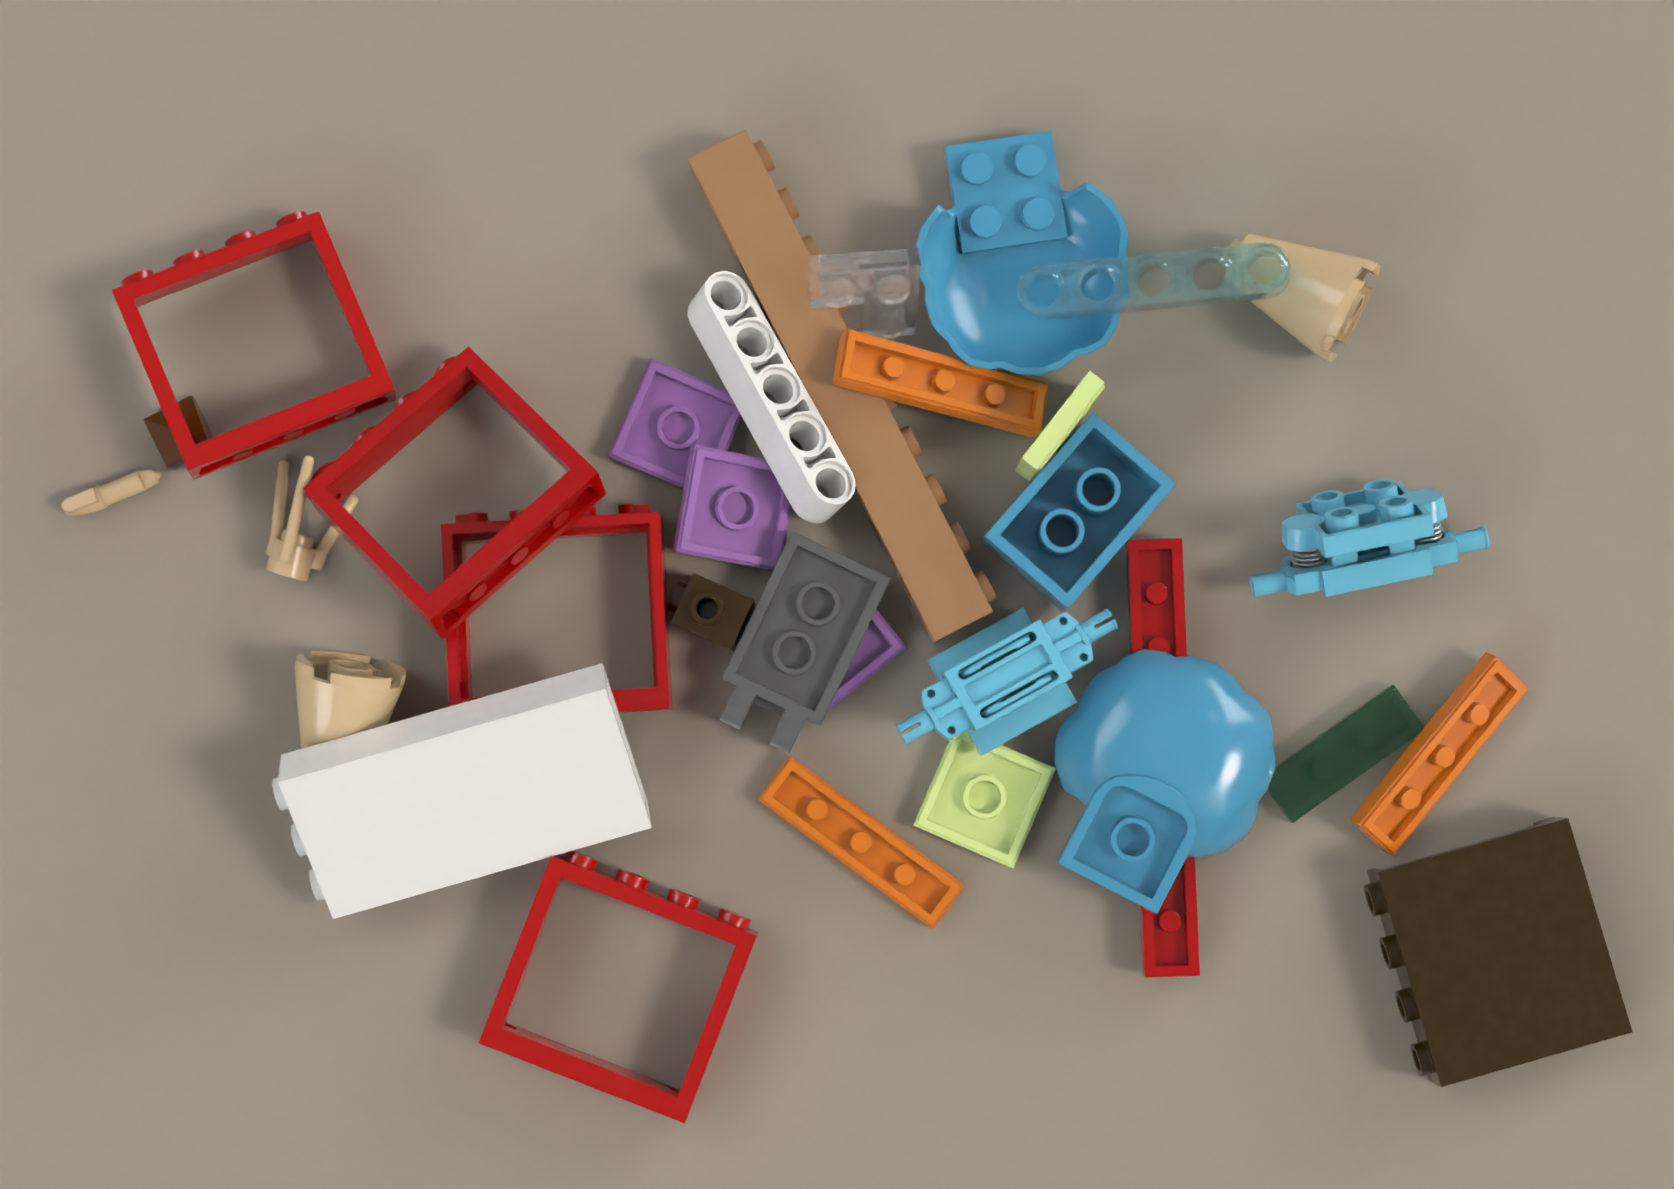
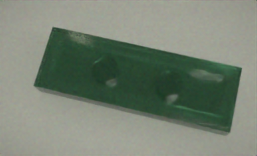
(1343, 753)

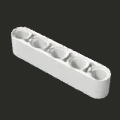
(771, 422)

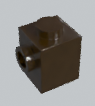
(710, 610)

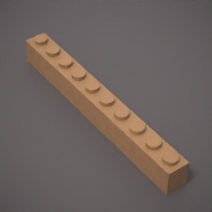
(880, 455)

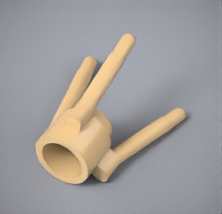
(288, 550)

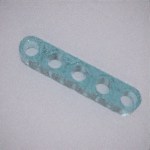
(1128, 270)

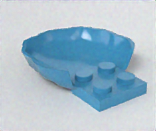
(999, 226)
(1165, 769)

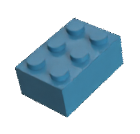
(1078, 512)

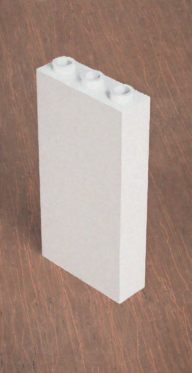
(463, 792)

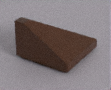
(163, 436)

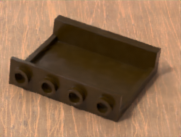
(1497, 953)

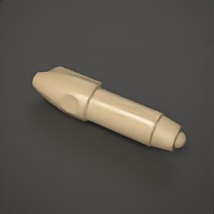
(103, 495)

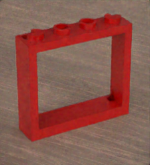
(286, 424)
(629, 521)
(504, 553)
(585, 1067)

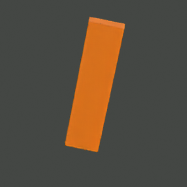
(939, 383)
(1439, 754)
(861, 842)

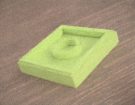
(1060, 427)
(984, 799)

